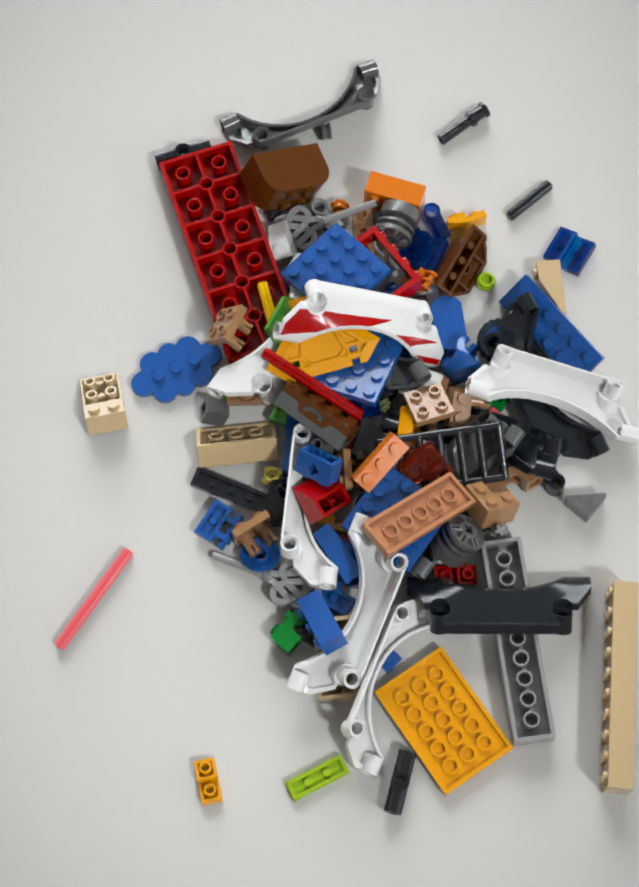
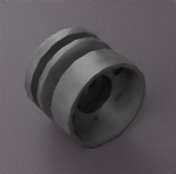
(398, 222)
(457, 541)

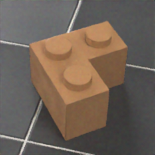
(489, 507)

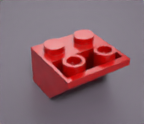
(320, 500)

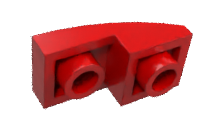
(462, 575)

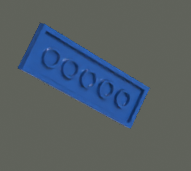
(555, 331)

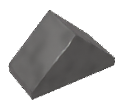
(585, 504)

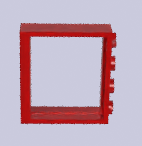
(411, 286)

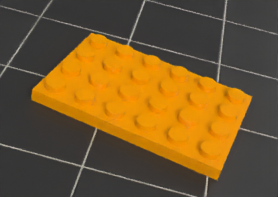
(443, 720)

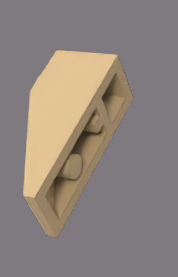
(550, 281)

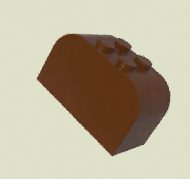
(285, 177)

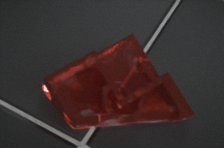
(424, 464)

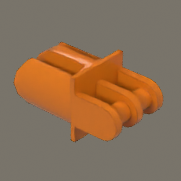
(427, 279)

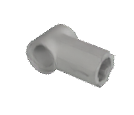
(321, 203)

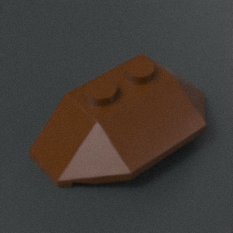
(462, 263)

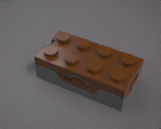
(317, 415)

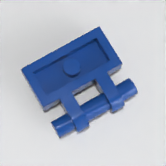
(213, 522)

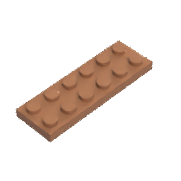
(418, 514)

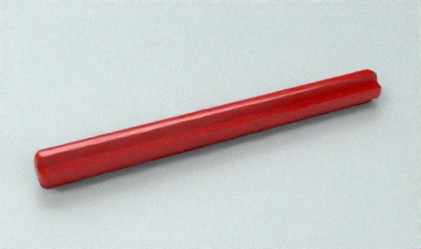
(312, 383)

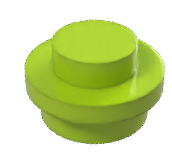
(486, 281)

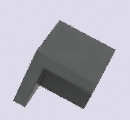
(214, 411)

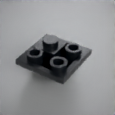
(276, 501)

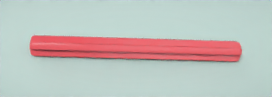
(93, 599)

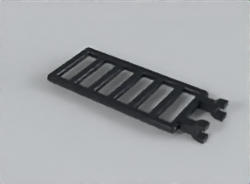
(458, 432)

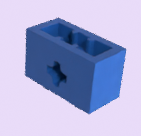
(318, 465)

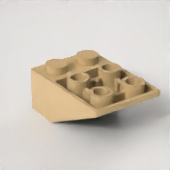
(103, 403)

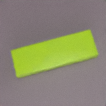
(317, 778)

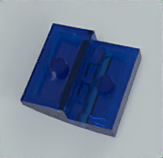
(570, 250)
(425, 251)

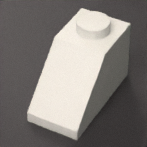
(281, 241)

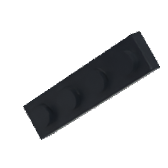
(229, 490)

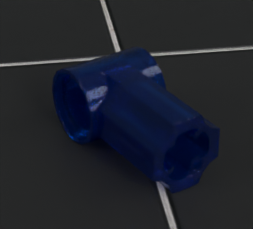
(436, 223)

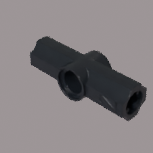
(180, 149)
(397, 795)

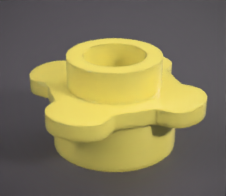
(268, 471)

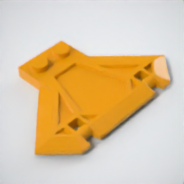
(325, 351)

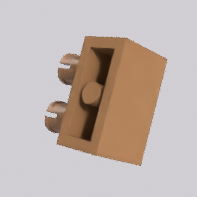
(462, 407)

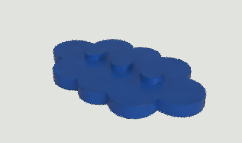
(176, 369)

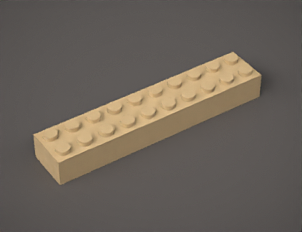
(620, 688)

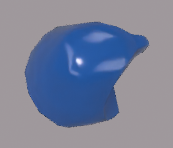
(463, 362)

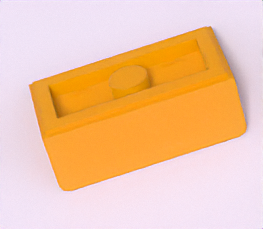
(406, 423)

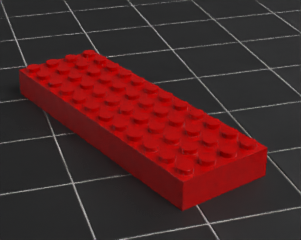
(223, 237)

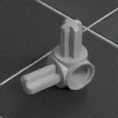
(497, 532)

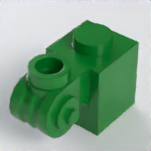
(284, 635)

